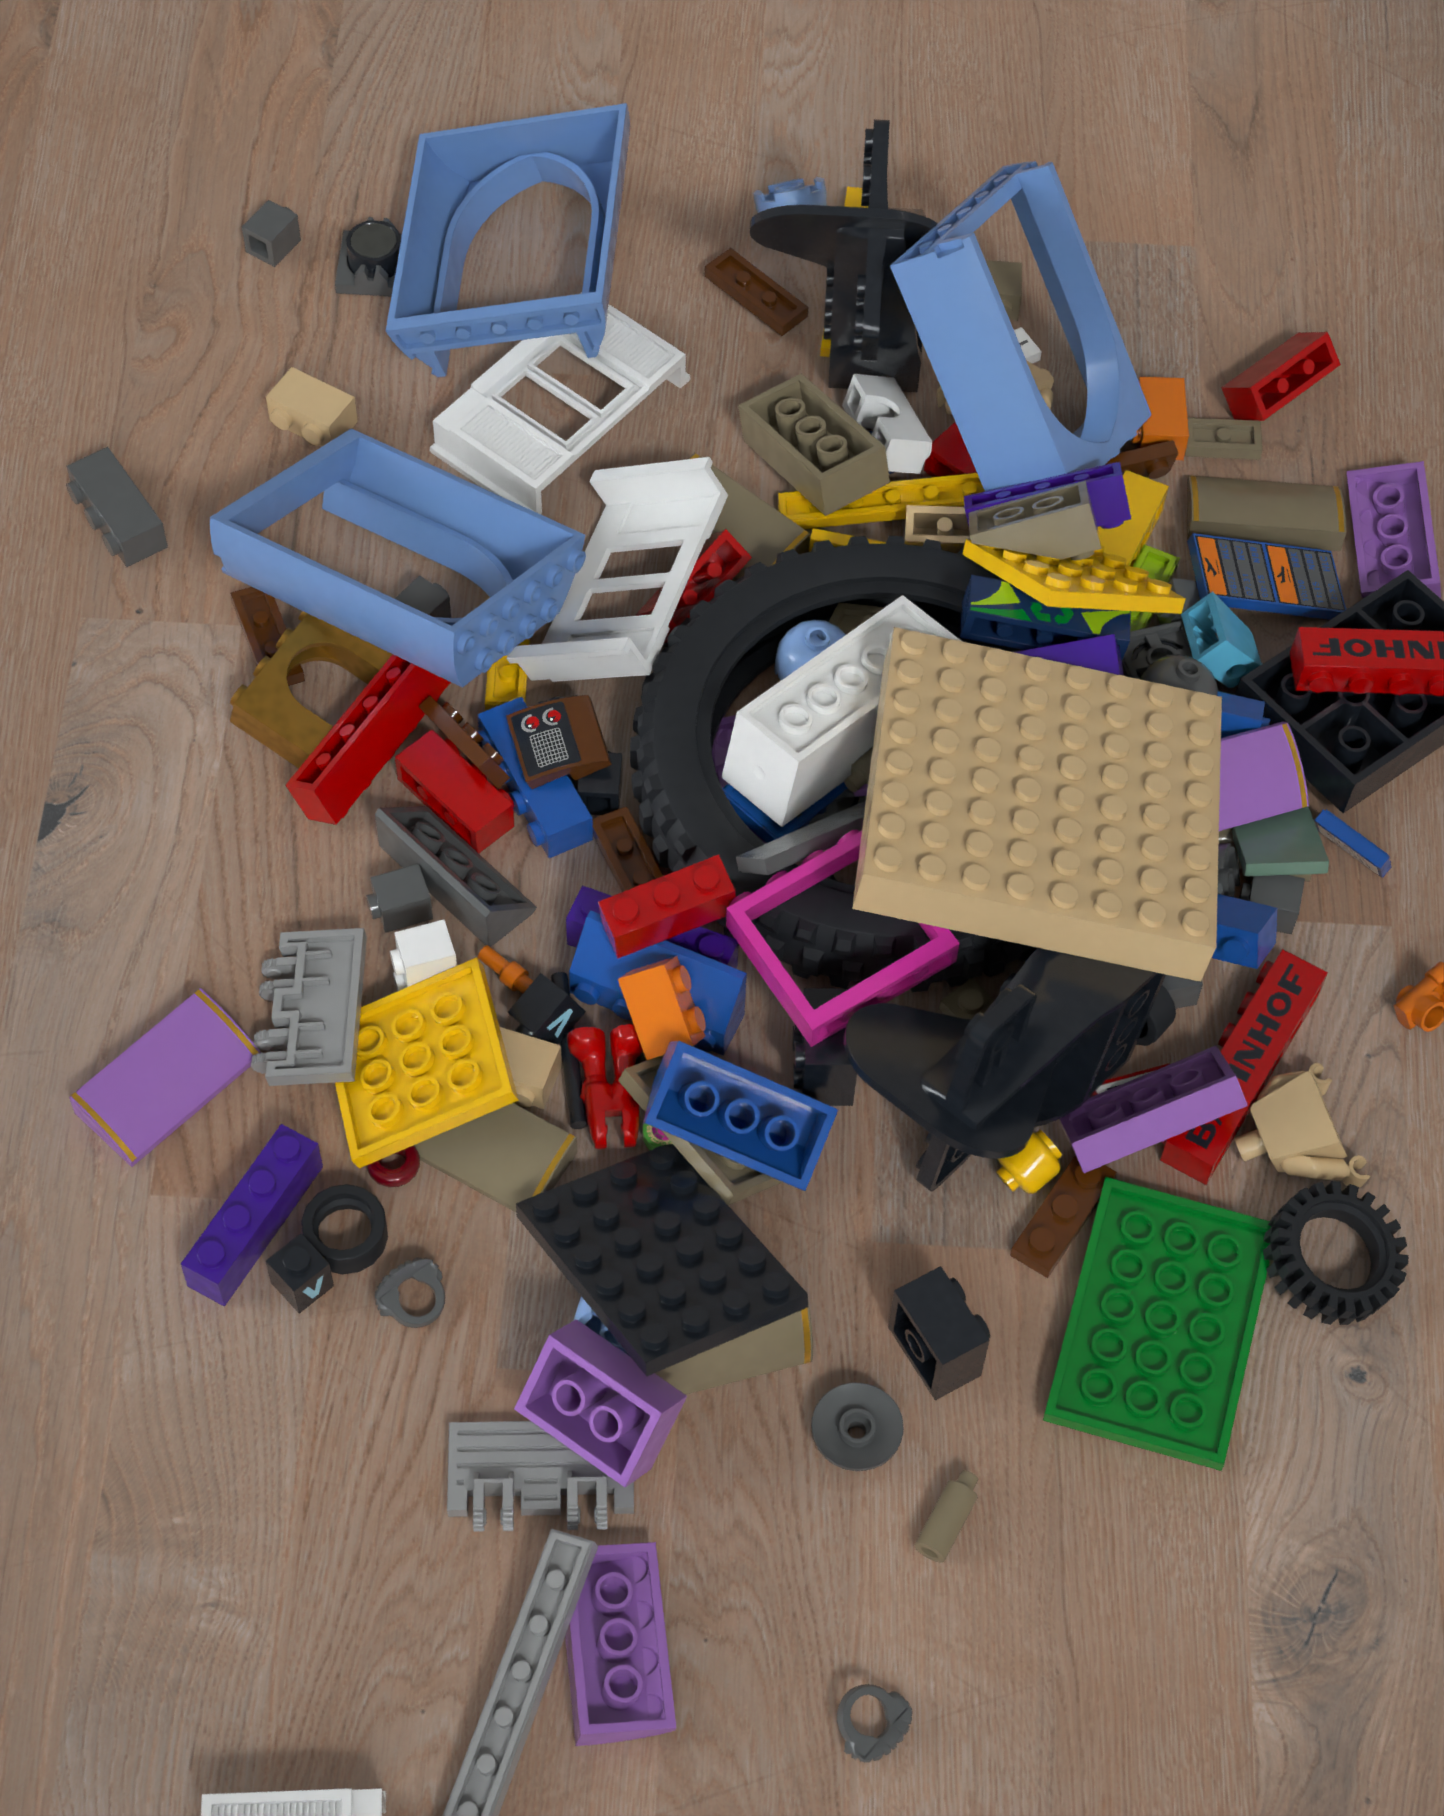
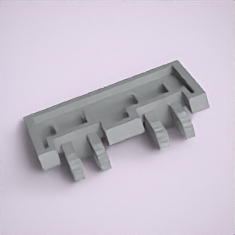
(318, 1002)
(527, 1463)

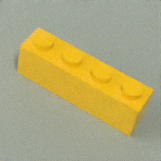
(1146, 505)

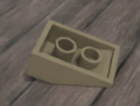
(1043, 524)

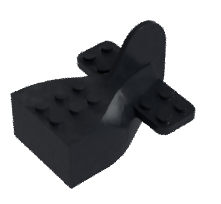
(857, 245)
(1016, 1067)

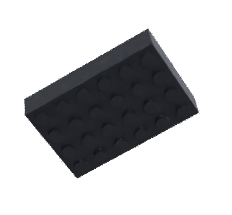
(1351, 739)

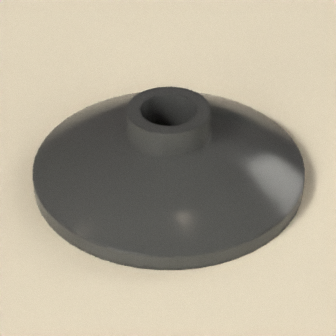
(860, 1407)

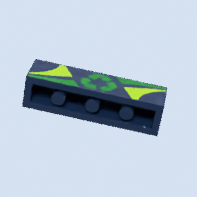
(1010, 618)

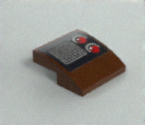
(558, 740)

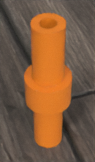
(511, 974)

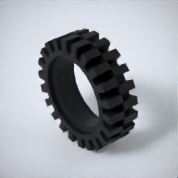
(1306, 1287)

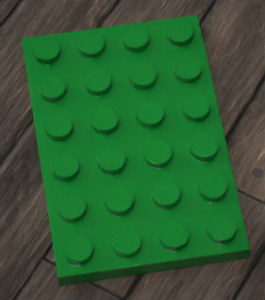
(1161, 1324)

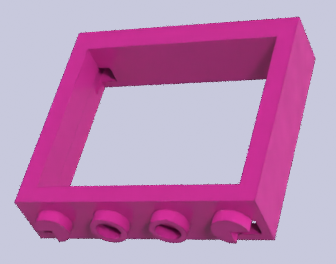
(879, 988)

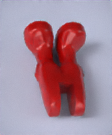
(599, 1096)

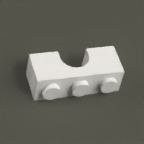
(882, 406)

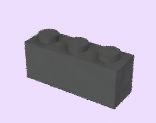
(116, 507)

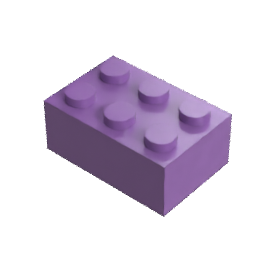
(600, 1403)

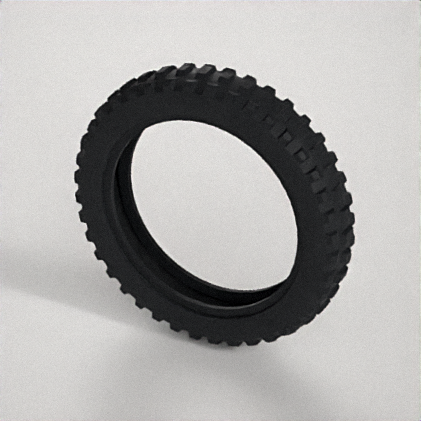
(700, 678)

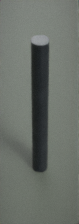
(571, 1069)

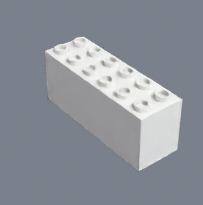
(818, 720)

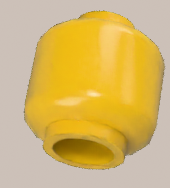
(1031, 1166)

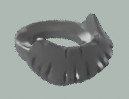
(388, 1295)
(898, 1717)

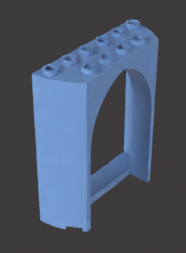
(456, 187)
(977, 352)
(496, 543)

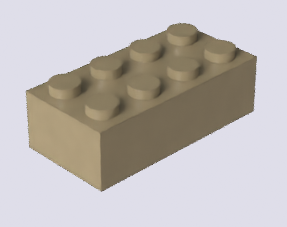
(814, 444)

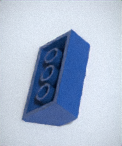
(714, 985)
(738, 1114)

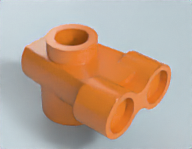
(1423, 1003)

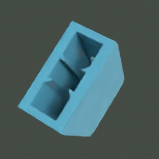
(1229, 654)

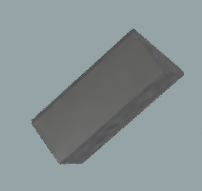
(453, 871)

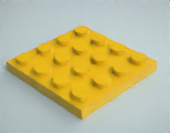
(1089, 583)
(425, 1064)

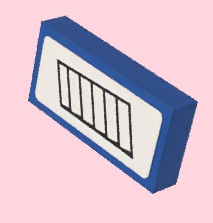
(1353, 843)

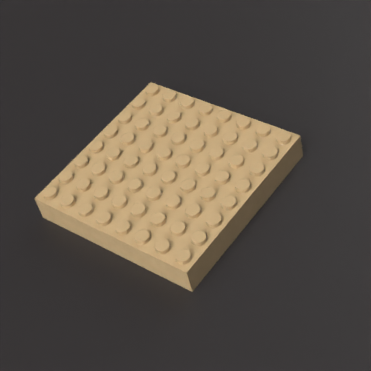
(1043, 805)

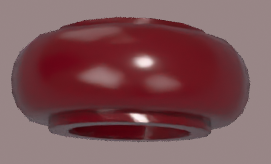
(399, 1176)

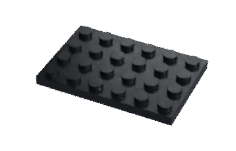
(660, 1258)

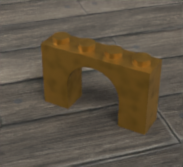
(267, 705)

